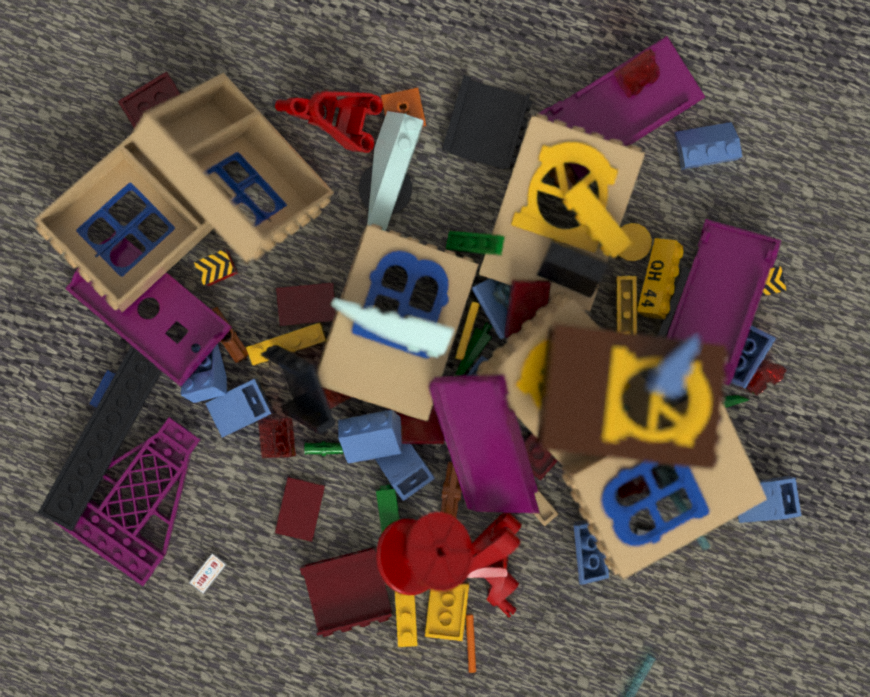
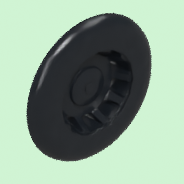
(403, 198)

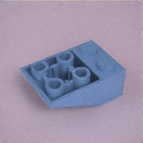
(669, 374)
(208, 379)
(239, 407)
(406, 471)
(780, 504)

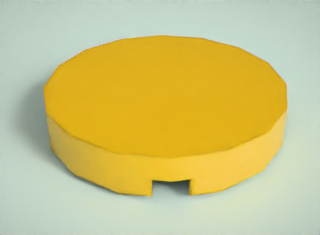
(640, 240)

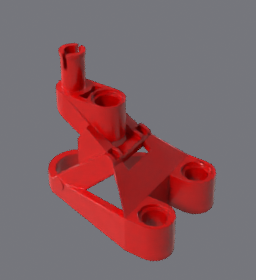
(350, 116)
(491, 560)

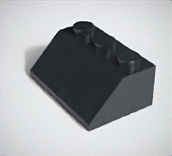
(572, 268)

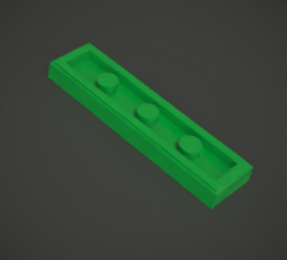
(475, 243)

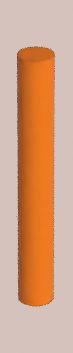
(470, 643)

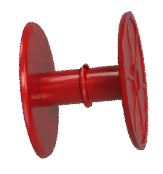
(424, 554)

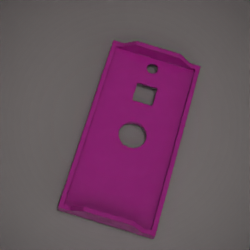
(150, 335)

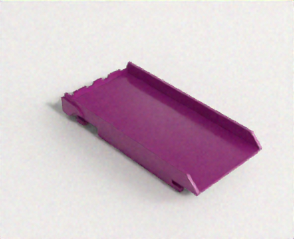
(609, 112)
(725, 288)
(485, 443)

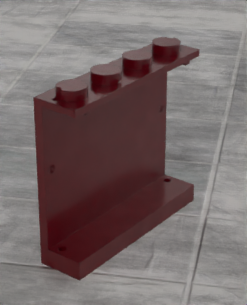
(346, 592)

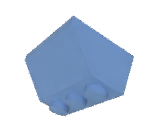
(708, 145)
(494, 311)
(754, 351)
(370, 436)
(589, 559)

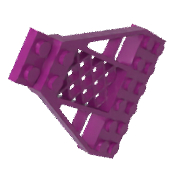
(113, 537)

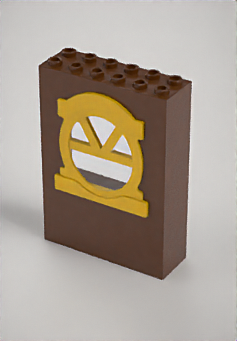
(583, 398)

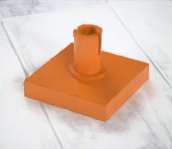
(404, 102)

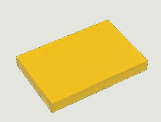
(467, 330)
(447, 613)

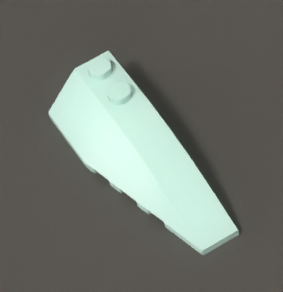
(390, 164)
(408, 332)

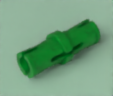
(323, 448)

